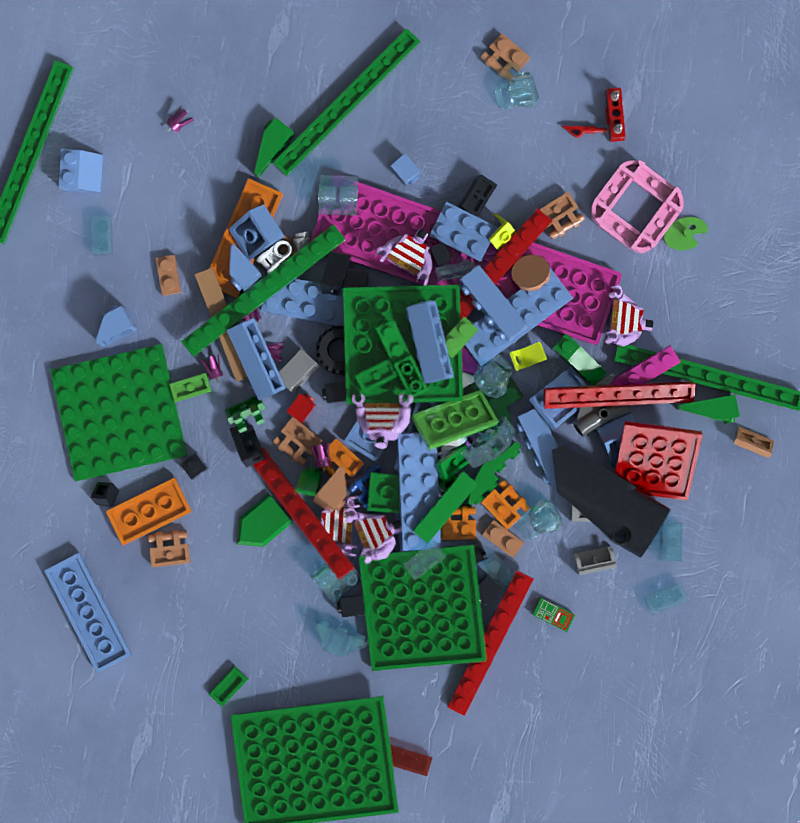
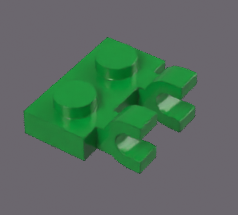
(244, 409)

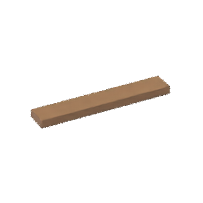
(215, 303)

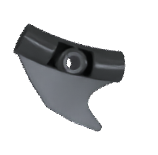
(593, 417)

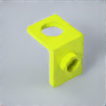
(502, 234)
(528, 356)

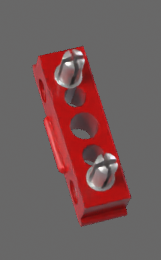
(616, 132)

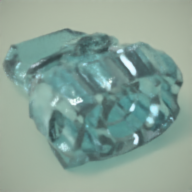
(520, 91)
(492, 378)
(542, 517)

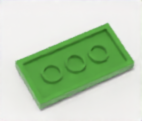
(454, 420)

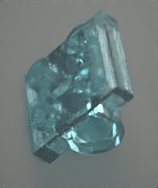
(338, 195)
(331, 584)

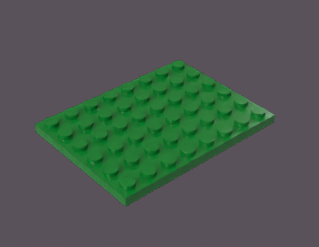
(315, 762)

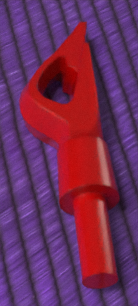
(584, 129)

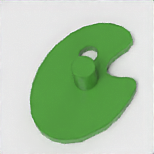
(681, 237)

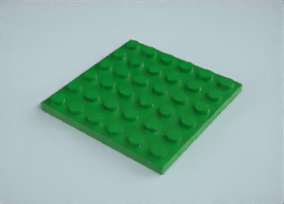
(364, 349)
(118, 412)
(424, 618)

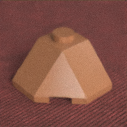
(333, 492)

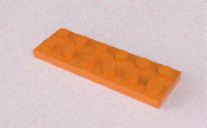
(252, 196)

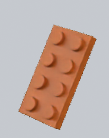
(148, 511)

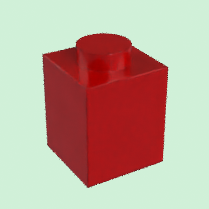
(302, 407)

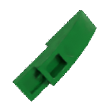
(401, 358)
(486, 478)

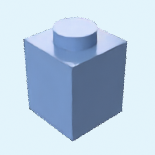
(405, 170)

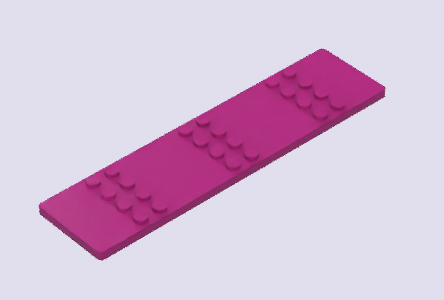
(386, 216)

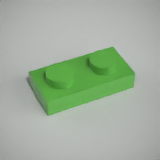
(459, 336)
(190, 387)

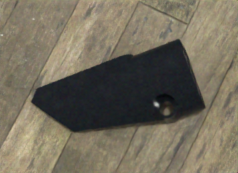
(608, 501)

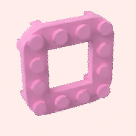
(653, 184)

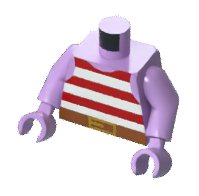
(409, 254)
(625, 319)
(383, 420)
(338, 527)
(374, 533)

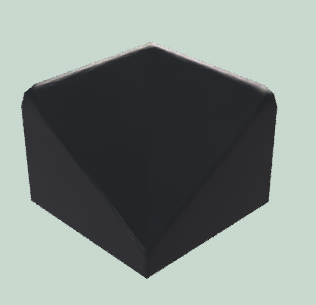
(441, 254)
(104, 494)

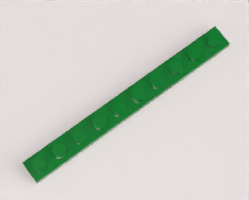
(347, 101)
(32, 145)
(263, 290)
(717, 379)

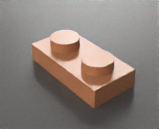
(168, 275)
(753, 442)
(503, 538)

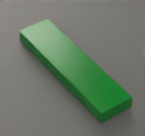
(445, 507)

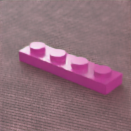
(648, 368)

